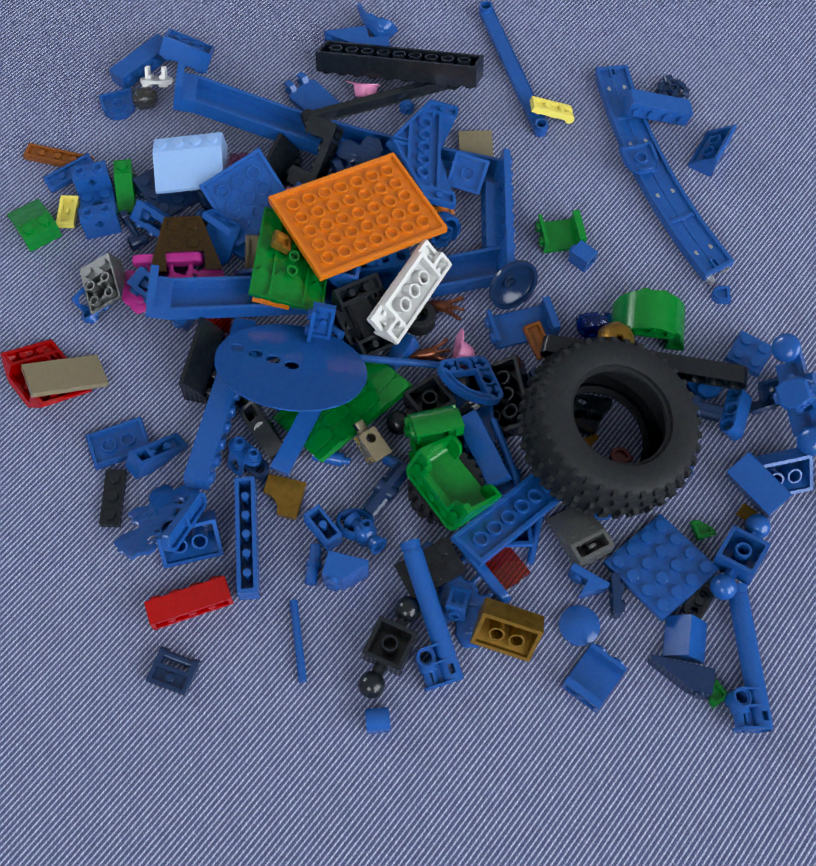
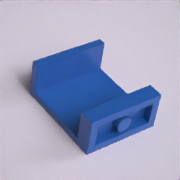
(222, 233)
(594, 677)

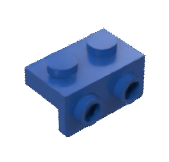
(321, 321)

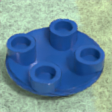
(579, 625)

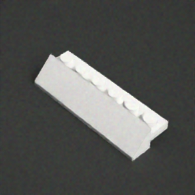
(409, 292)

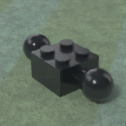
(421, 397)
(389, 647)

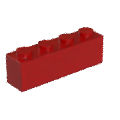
(188, 602)

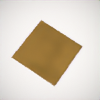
(745, 511)

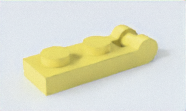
(552, 109)

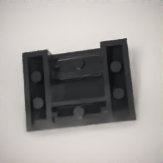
(353, 307)

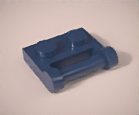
(172, 678)

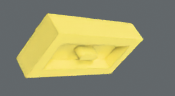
(67, 211)

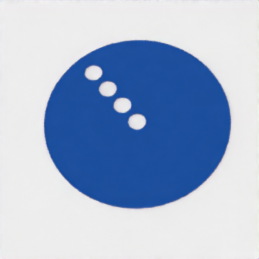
(326, 375)

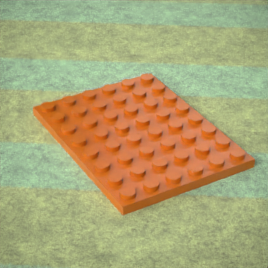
(356, 215)

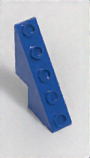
(355, 35)

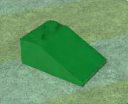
(34, 225)

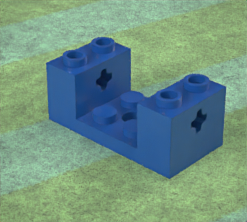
(97, 200)

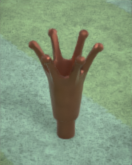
(447, 306)
(431, 352)

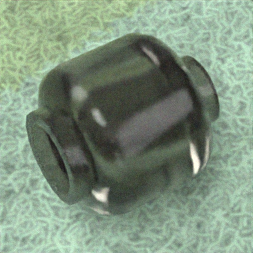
(144, 98)

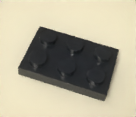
(442, 563)

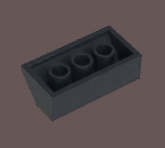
(282, 157)
(199, 366)

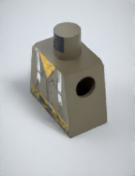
(372, 450)

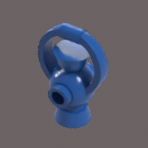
(361, 531)

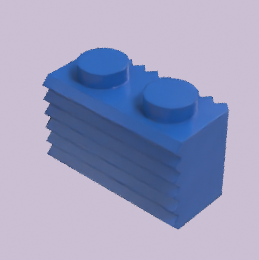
(323, 528)

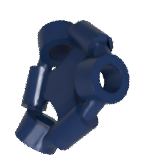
(671, 86)

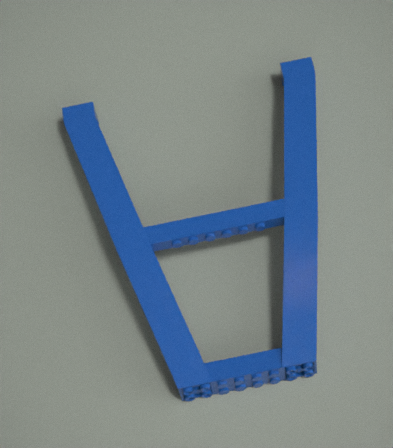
(229, 296)

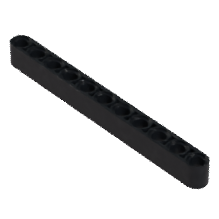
(689, 368)

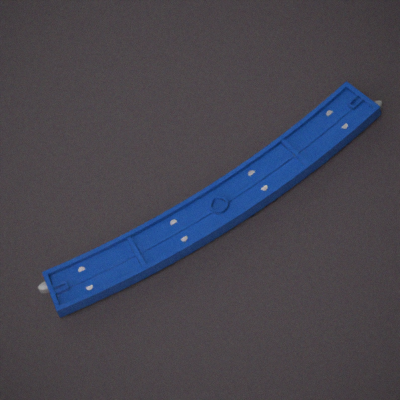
(661, 185)

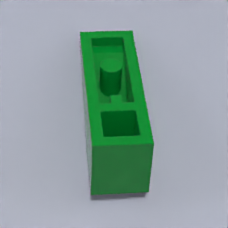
(124, 185)

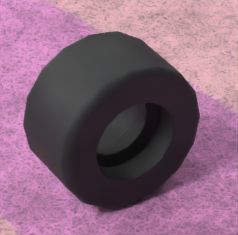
(424, 327)

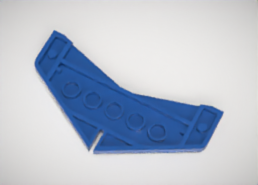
(419, 150)

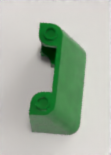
(448, 483)

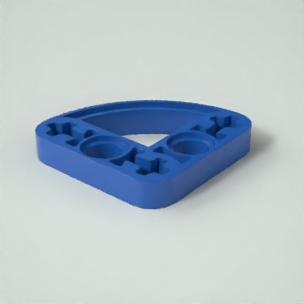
(478, 367)

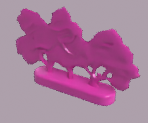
(173, 260)

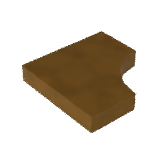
(287, 495)

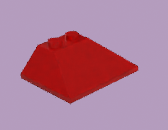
(33, 353)

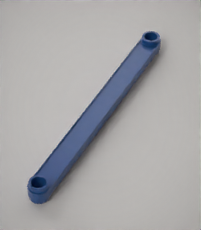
(512, 67)

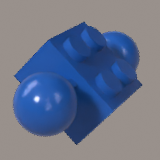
(740, 556)

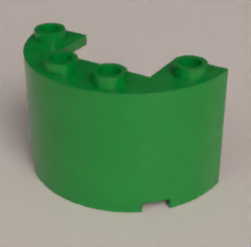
(652, 315)
(432, 425)

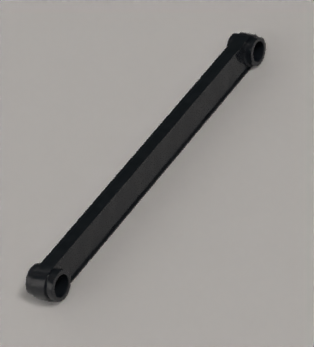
(374, 101)

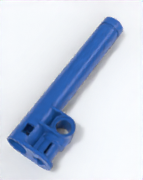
(442, 648)
(753, 710)

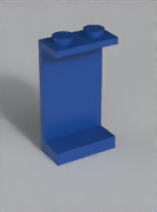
(507, 327)

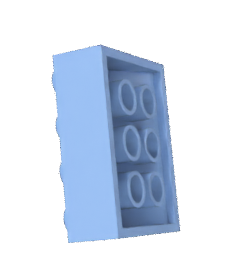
(187, 161)

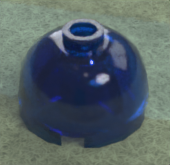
(590, 323)

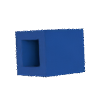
(582, 256)

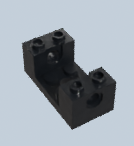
(331, 136)

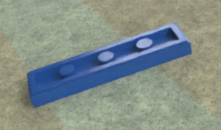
(294, 442)

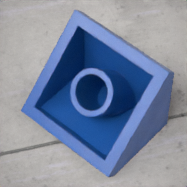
(685, 638)

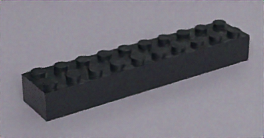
(400, 63)

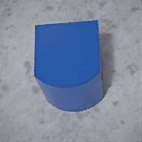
(377, 720)

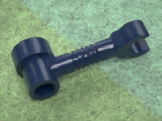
(136, 240)

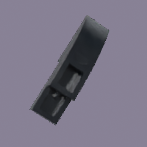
(260, 426)

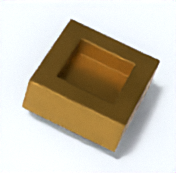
(281, 242)

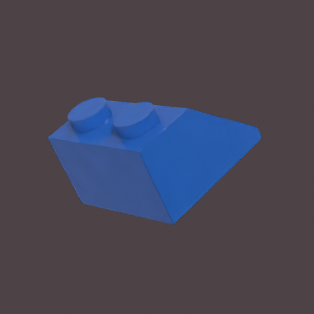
(343, 571)

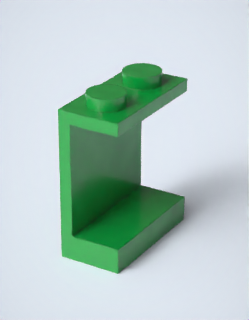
(560, 234)

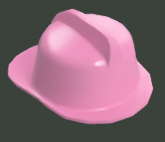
(362, 89)
(461, 348)

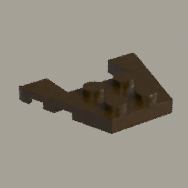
(182, 236)

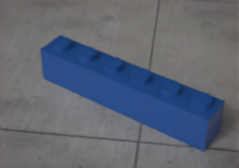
(247, 538)

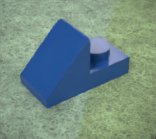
(593, 584)

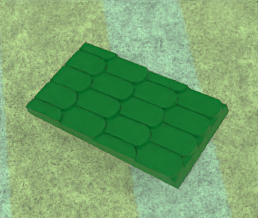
(281, 276)
(335, 426)

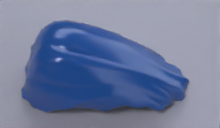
(375, 25)

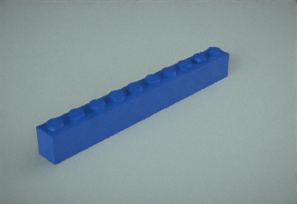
(214, 426)

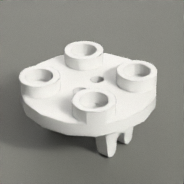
(162, 80)

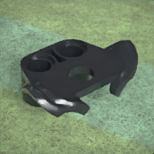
(590, 415)

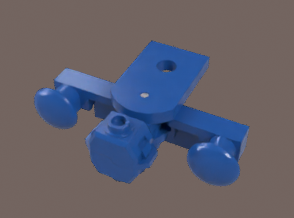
(796, 391)

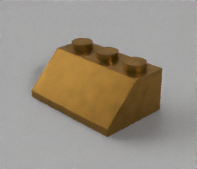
(507, 629)

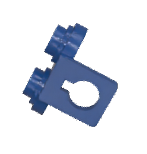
(86, 317)
(243, 453)

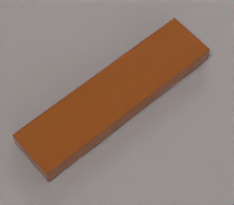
(50, 155)

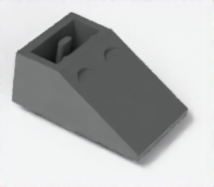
(103, 281)
(581, 536)

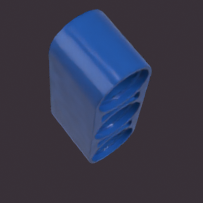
(735, 413)

